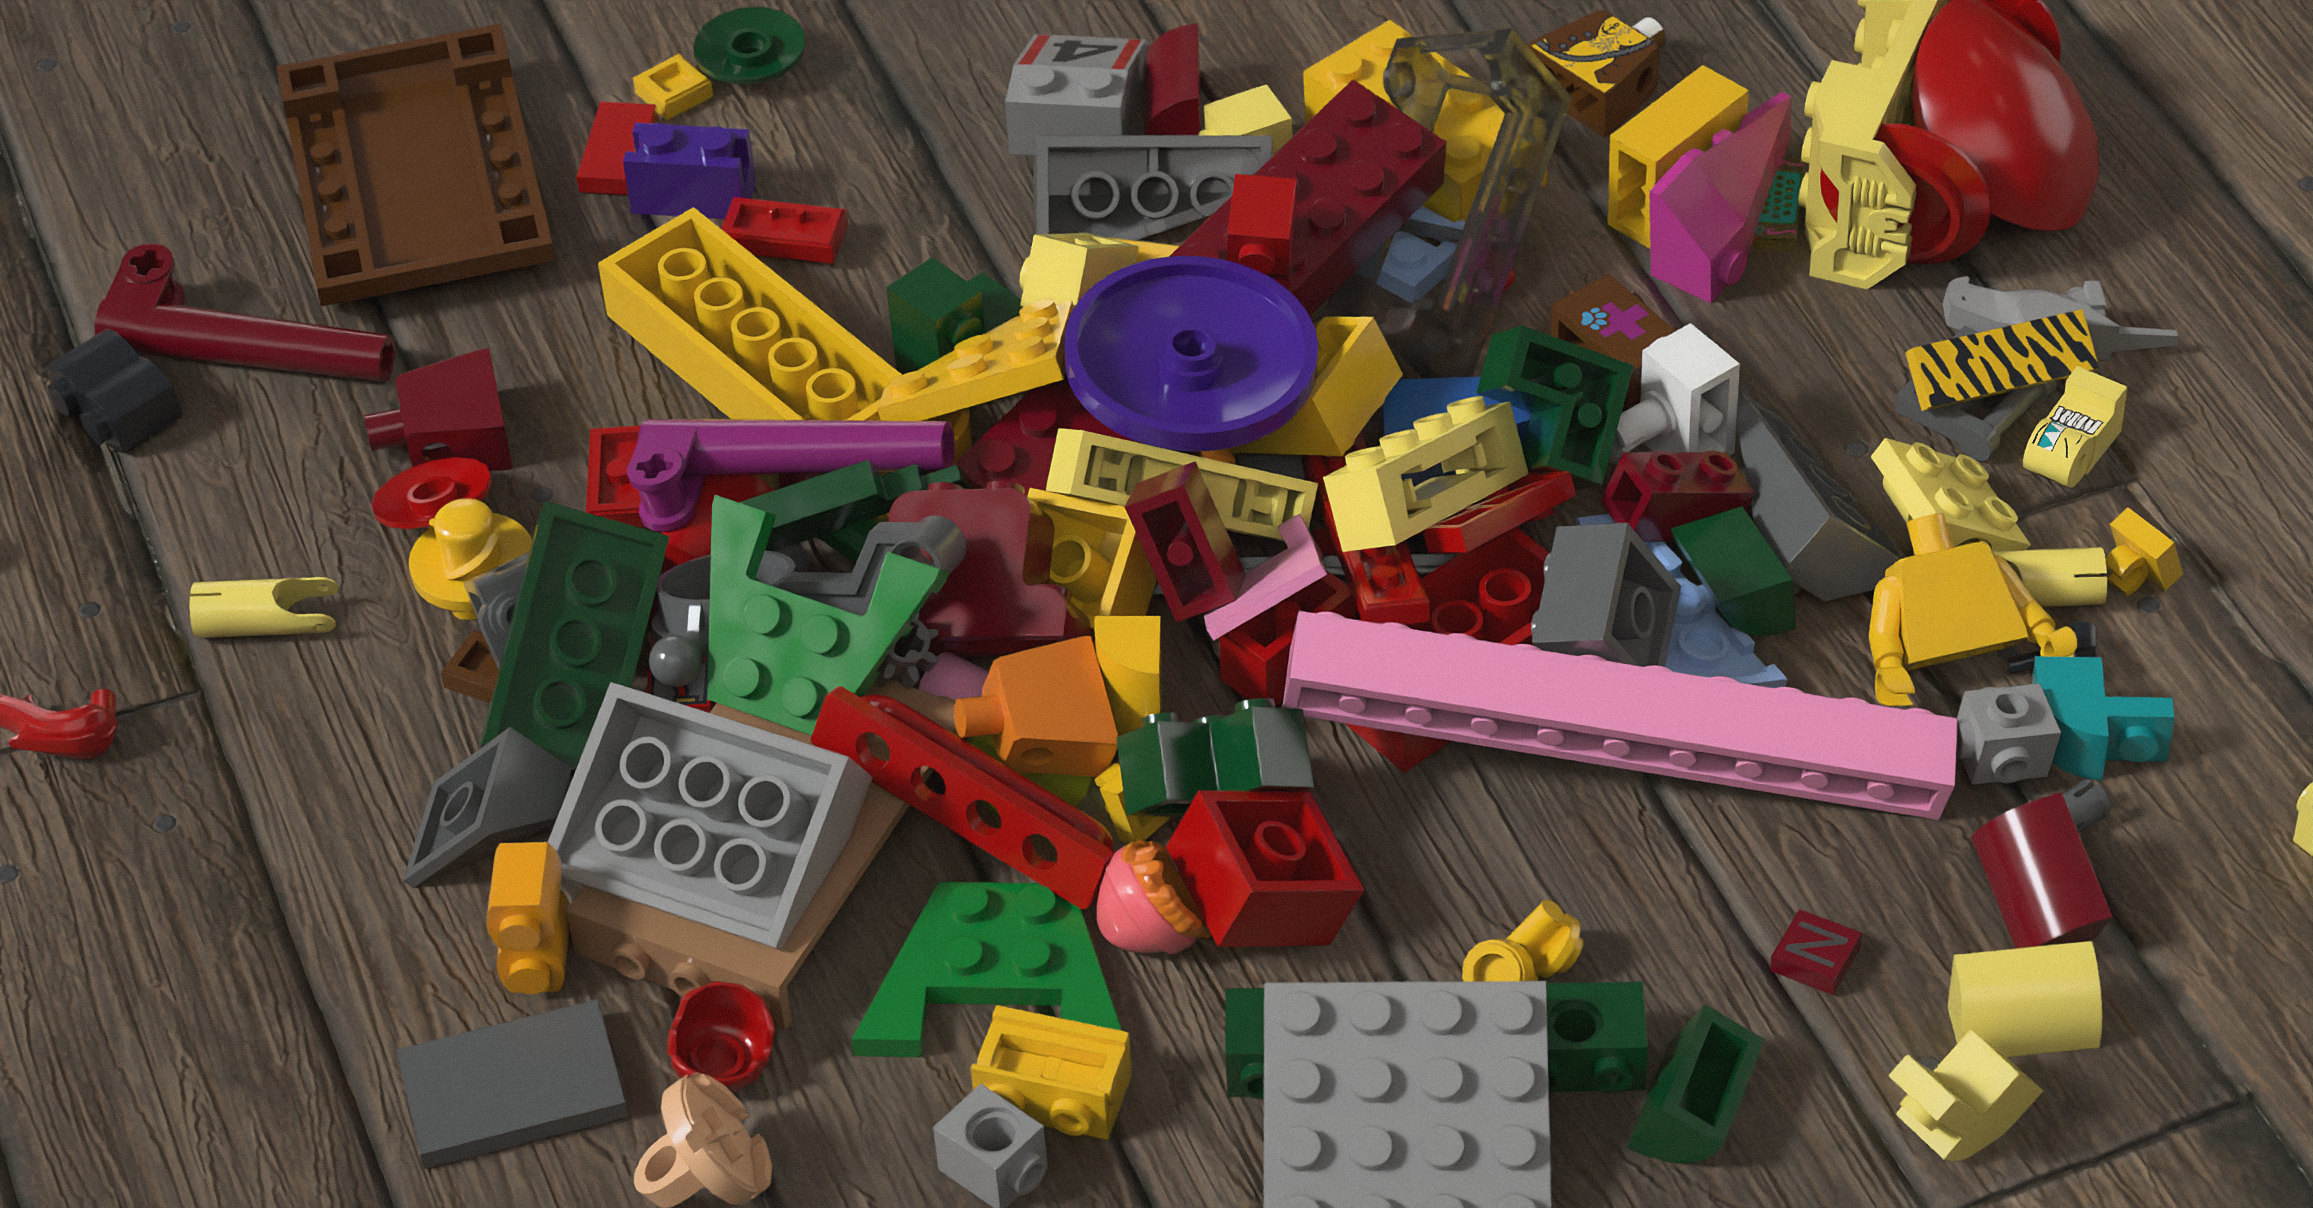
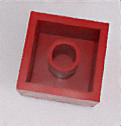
(1264, 868)

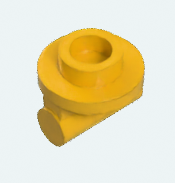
(1549, 939)

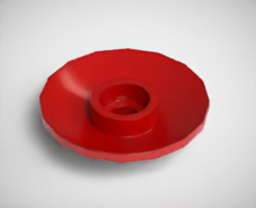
(422, 490)

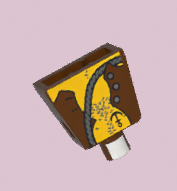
(1603, 66)

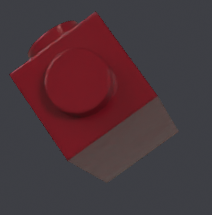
(1673, 489)

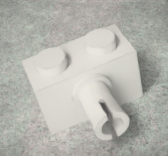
(1684, 399)

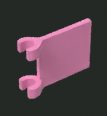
(1272, 580)

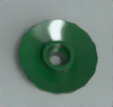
(749, 45)

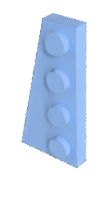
(1700, 637)

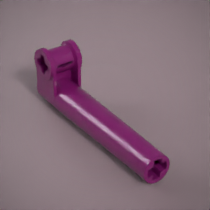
(680, 453)

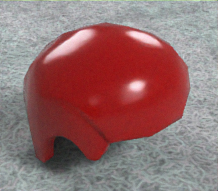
(722, 1034)

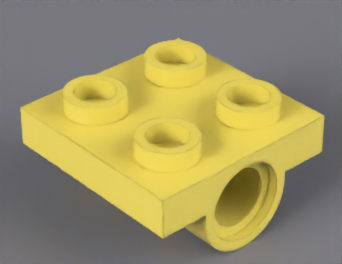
(1934, 482)

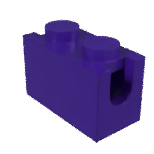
(688, 169)

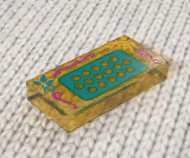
(1780, 216)

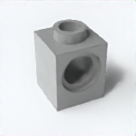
(991, 1148)

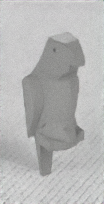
(1992, 309)

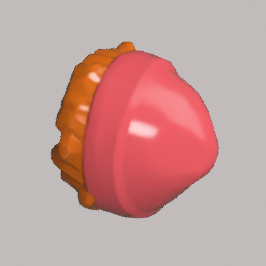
(1146, 902)

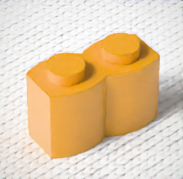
(528, 917)

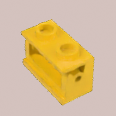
(1056, 1070)

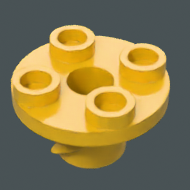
(460, 546)

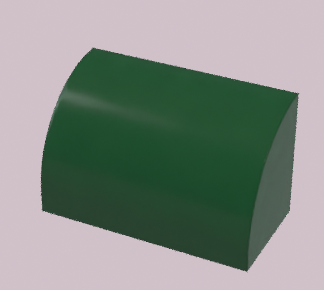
(1739, 572)
(1696, 1090)

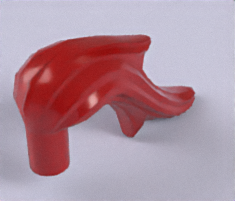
(68, 733)

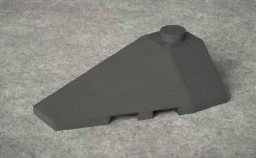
(1137, 181)
(1807, 513)

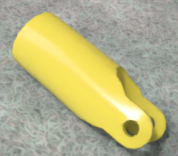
(2051, 574)
(257, 607)

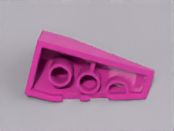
(1713, 200)

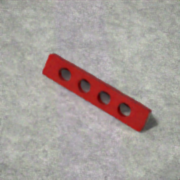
(969, 776)

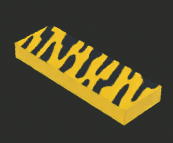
(2001, 360)

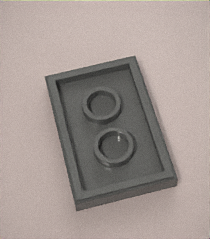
(511, 1083)

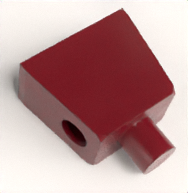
(446, 414)

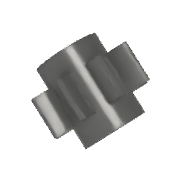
(915, 655)

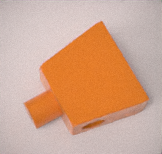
(1045, 711)

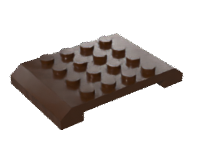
(413, 165)

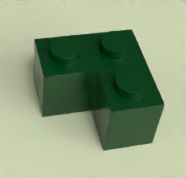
(938, 309)
(1571, 397)
(1243, 751)

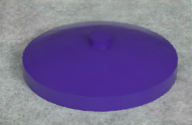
(1191, 353)

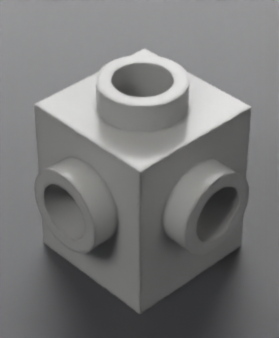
(2006, 734)

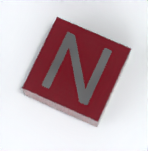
(1816, 951)

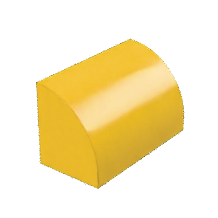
(1130, 667)

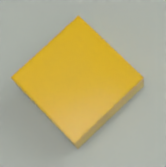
(673, 86)

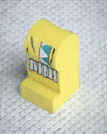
(2077, 428)

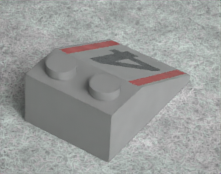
(1072, 88)

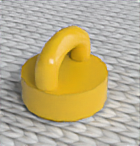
(1498, 961)

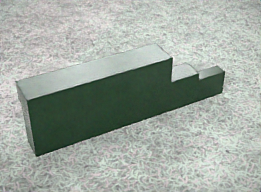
(842, 499)

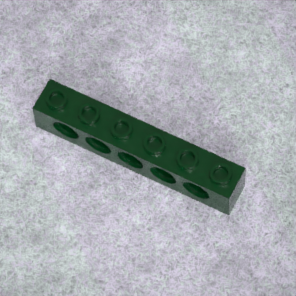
(1591, 1038)

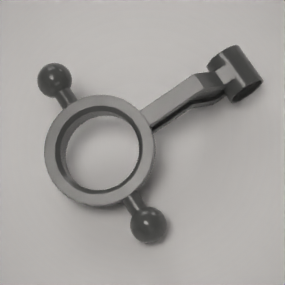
(684, 590)

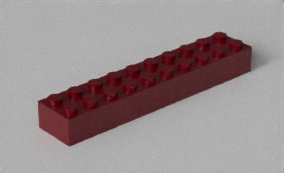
(1358, 181)

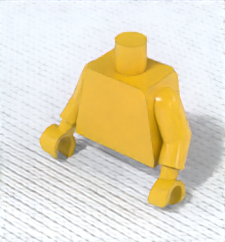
(1951, 608)

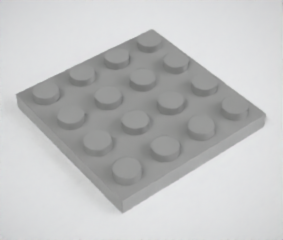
(1406, 1095)

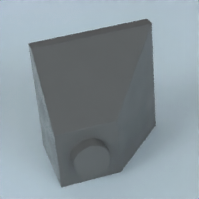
(487, 800)

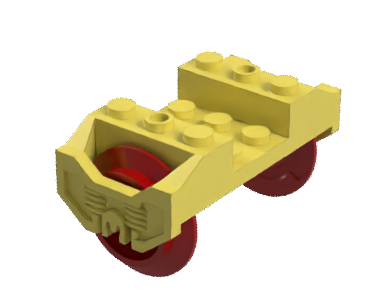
(1874, 179)

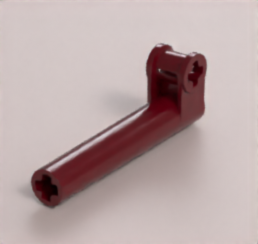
(151, 316)

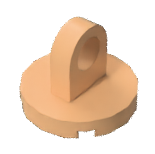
(703, 1147)

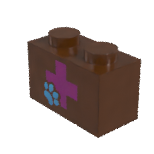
(1610, 322)

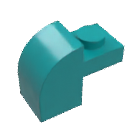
(2100, 725)

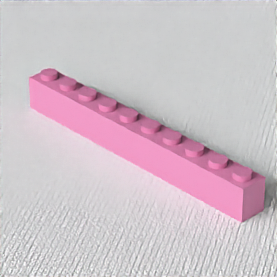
(1621, 715)

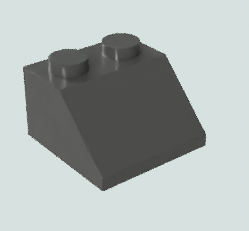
(1605, 597)

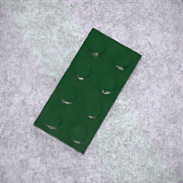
(574, 628)

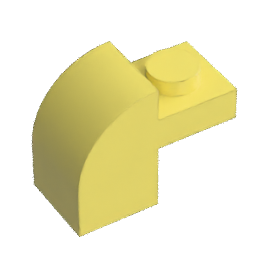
(1965, 1099)

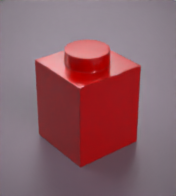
(1262, 223)

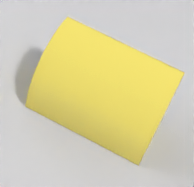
(2028, 998)

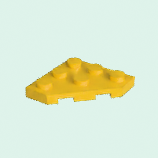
(985, 367)

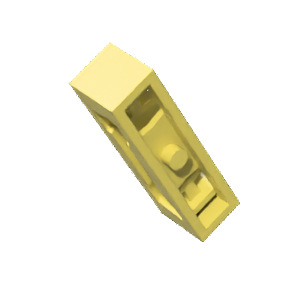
(1110, 468)
(1381, 509)

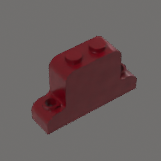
(1001, 589)

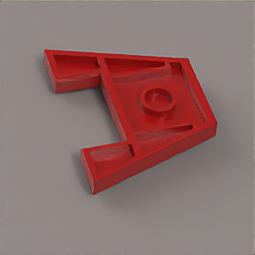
(1517, 503)

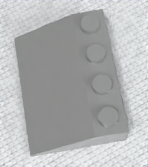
(705, 816)

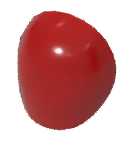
(2010, 111)

